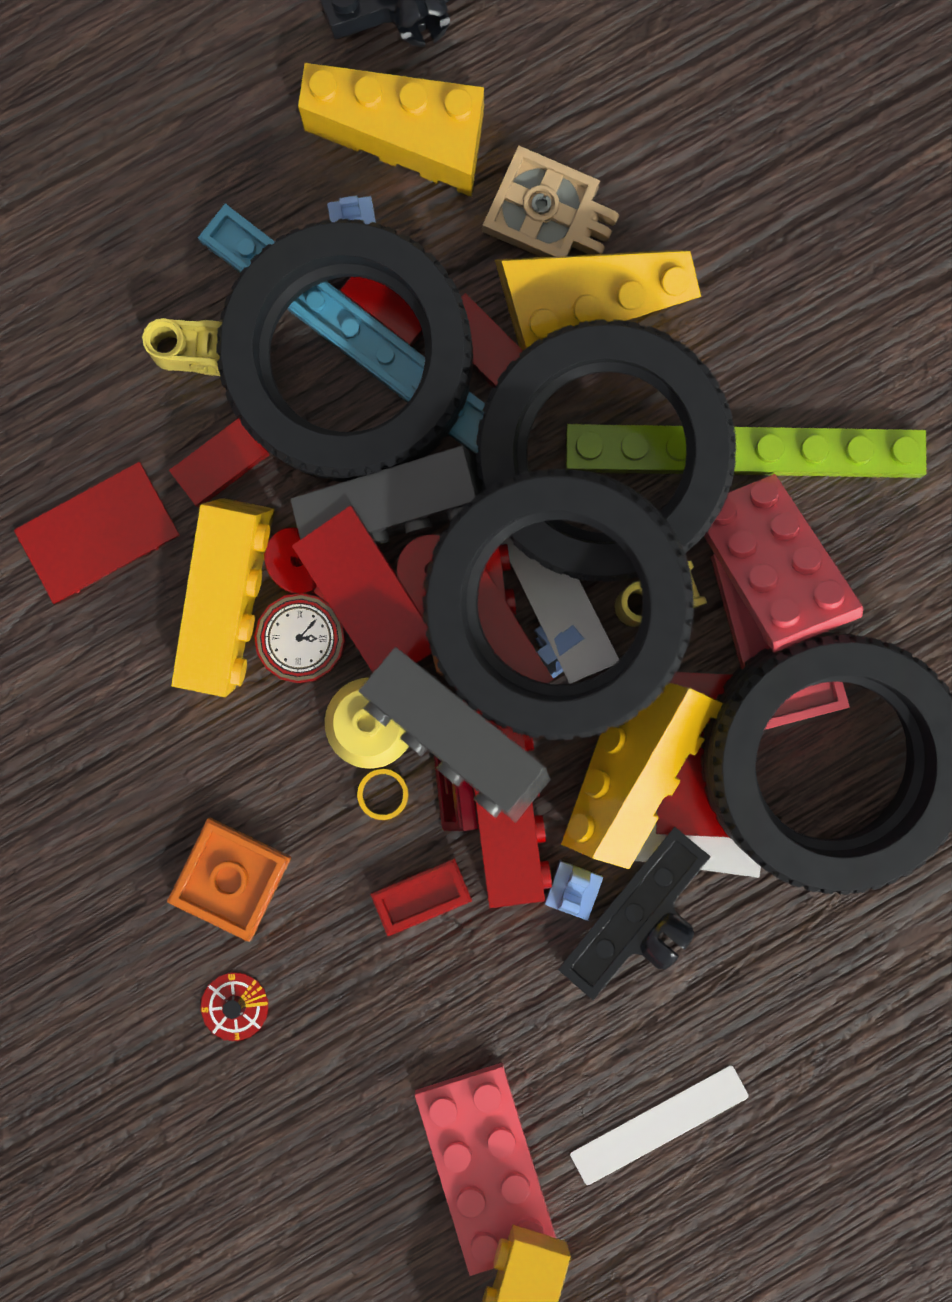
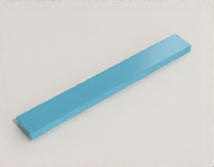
(340, 322)

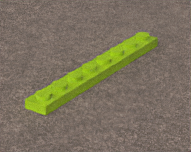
(757, 451)

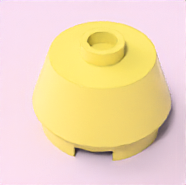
(357, 734)

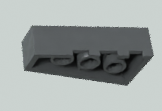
(398, 498)
(454, 734)

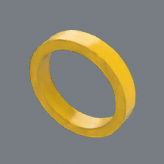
(382, 816)

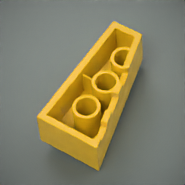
(397, 118)
(574, 289)
(221, 596)
(634, 772)
(528, 1268)

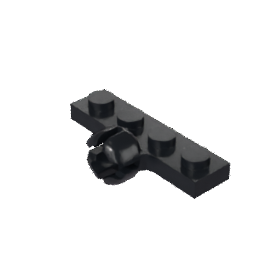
(409, 16)
(639, 917)

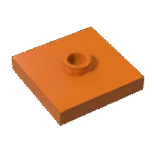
(229, 879)

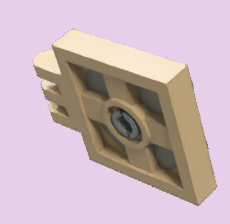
(548, 208)

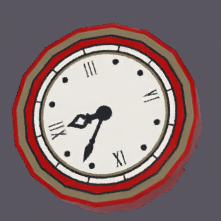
(299, 638)

